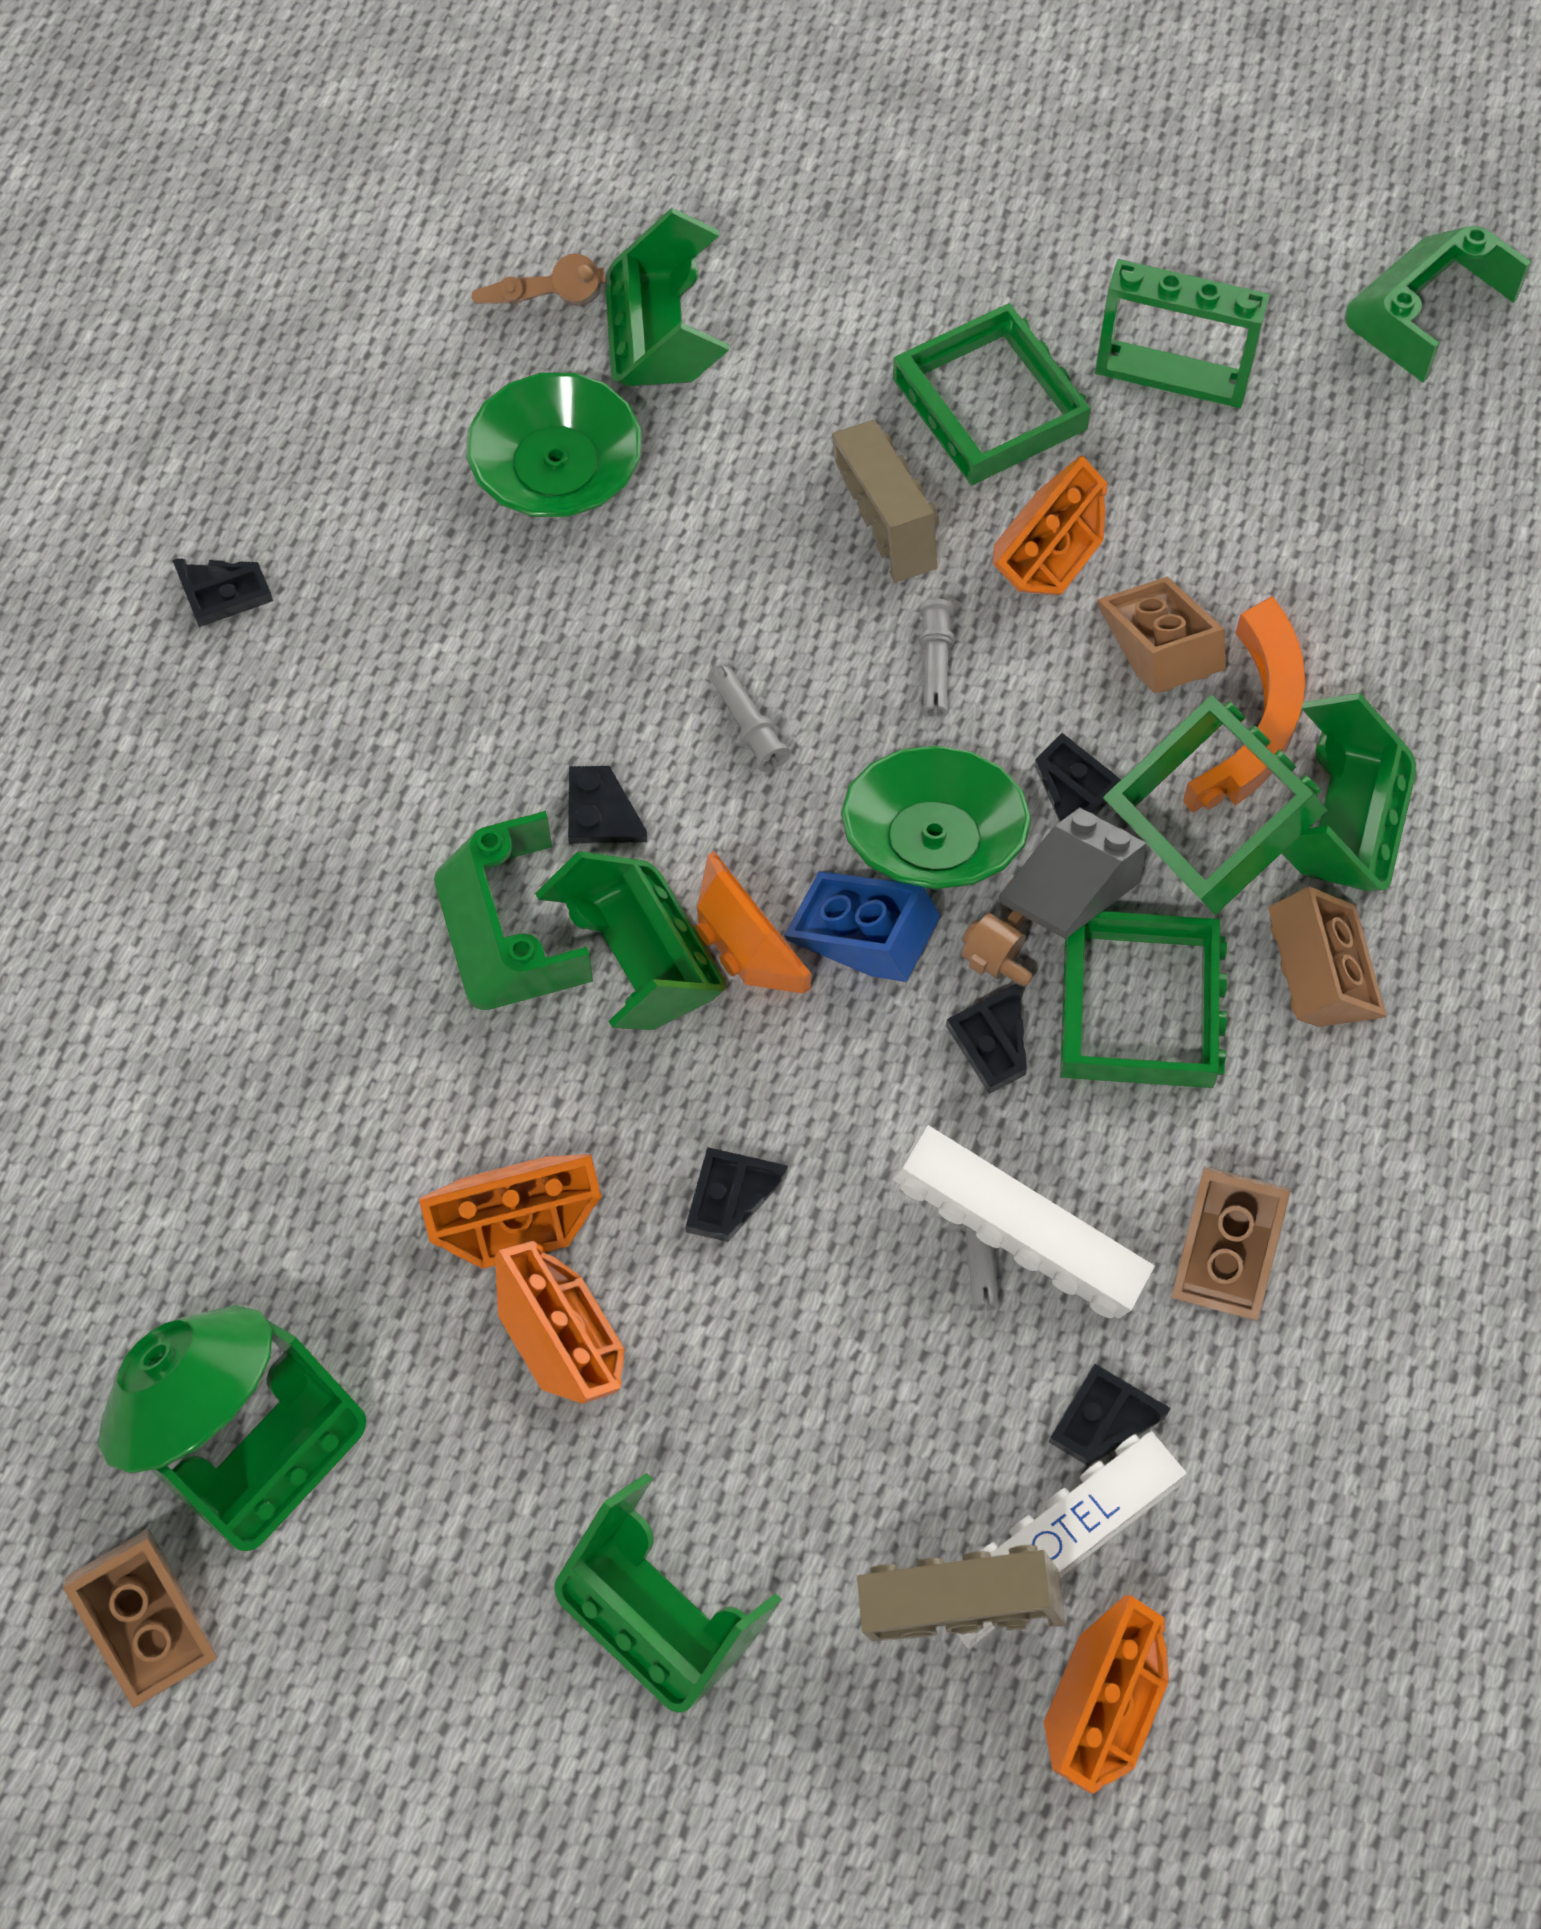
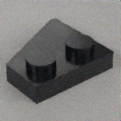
(222, 588)
(1073, 778)
(600, 808)
(993, 1038)
(730, 1192)
(1105, 1416)

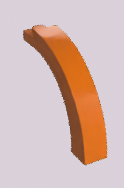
(1281, 668)

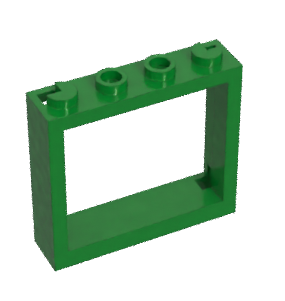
(1187, 296)
(1002, 322)
(1262, 847)
(1146, 929)

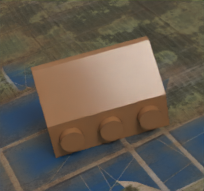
(1325, 959)

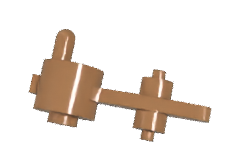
(572, 279)
(994, 945)

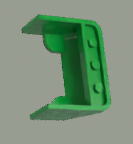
(1390, 304)
(645, 308)
(1364, 798)
(645, 932)
(493, 966)
(279, 1457)
(643, 1615)

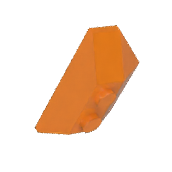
(1054, 531)
(744, 934)
(511, 1206)
(557, 1325)
(1108, 1696)

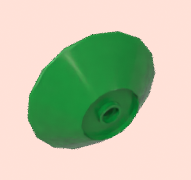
(551, 419)
(935, 817)
(183, 1386)

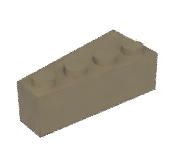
(888, 499)
(960, 1594)

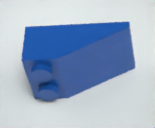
(865, 923)

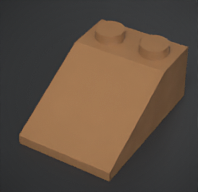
(1165, 634)
(1231, 1243)
(139, 1618)

